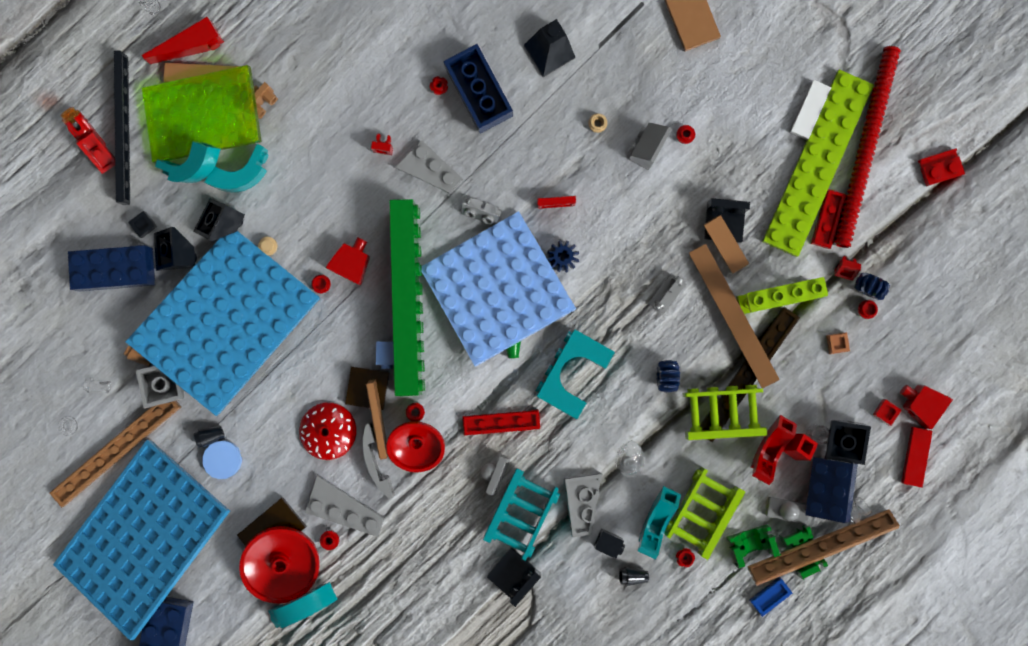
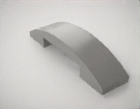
(384, 485)

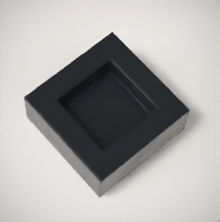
(142, 224)

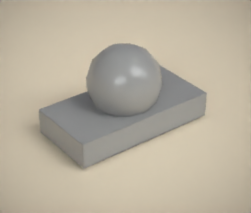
(494, 474)
(786, 510)

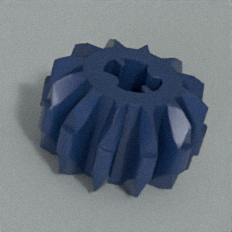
(558, 250)
(872, 286)
(668, 376)

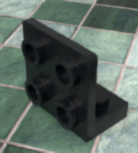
(732, 213)
(514, 576)

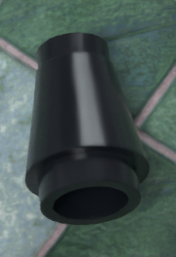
(207, 436)
(632, 576)

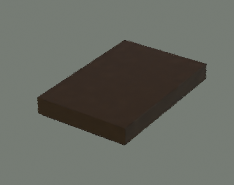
(277, 515)

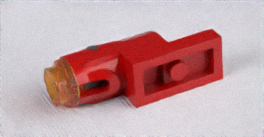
(88, 139)

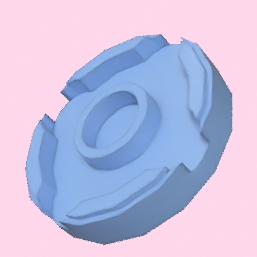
(222, 459)

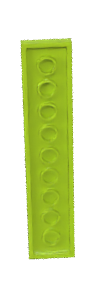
(817, 164)

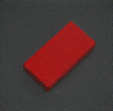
(556, 202)

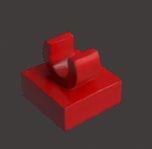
(382, 147)
(847, 269)

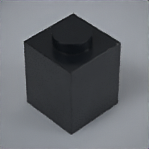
(609, 543)

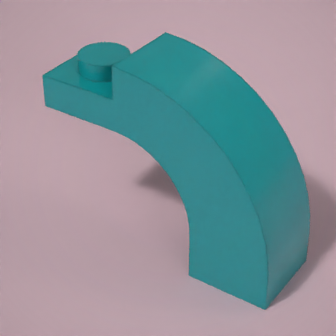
(197, 166)
(242, 179)
(657, 521)
(303, 606)

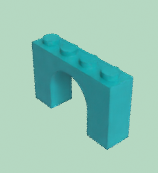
(576, 346)

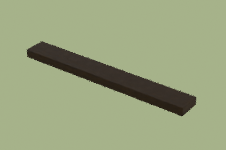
(770, 343)

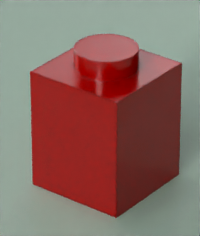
(801, 448)

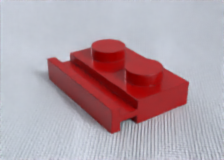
(941, 167)

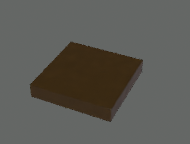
(357, 389)

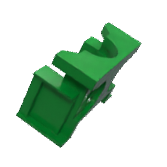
(805, 536)
(751, 542)

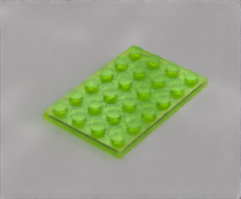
(202, 108)

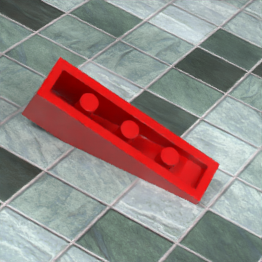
(191, 41)

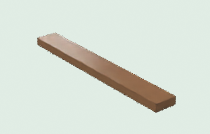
(734, 316)
(113, 452)
(823, 547)

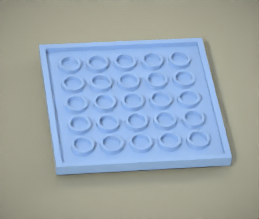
(497, 288)

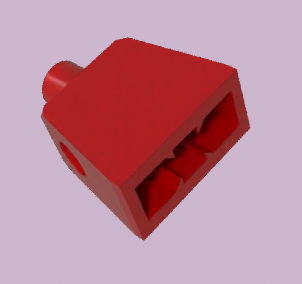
(350, 261)
(925, 404)

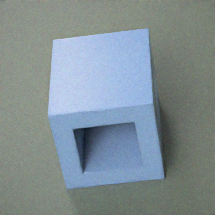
(385, 354)

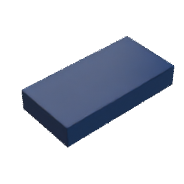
(770, 596)

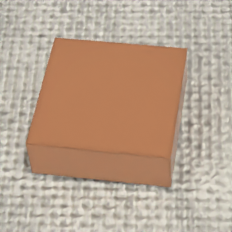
(838, 343)

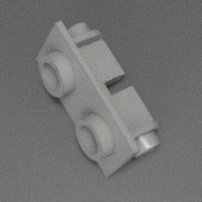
(472, 209)
(667, 293)

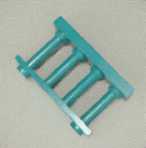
(511, 498)

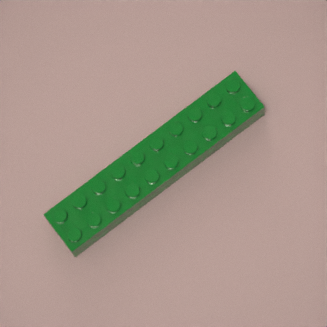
(406, 298)

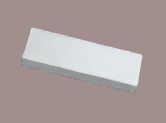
(810, 110)

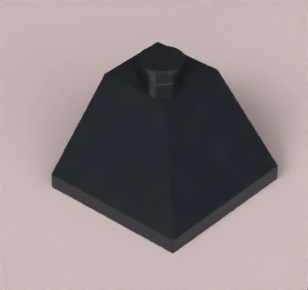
(549, 48)
(218, 221)
(173, 250)
(848, 441)

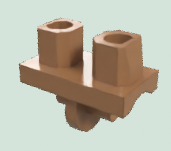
(263, 94)

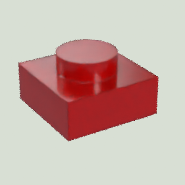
(887, 412)

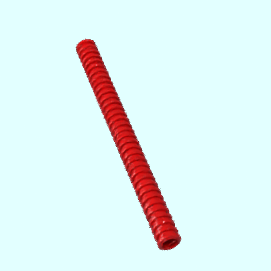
(867, 146)

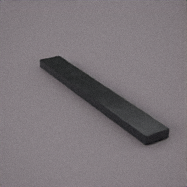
(122, 136)

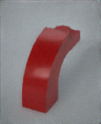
(771, 448)

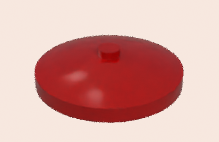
(279, 564)

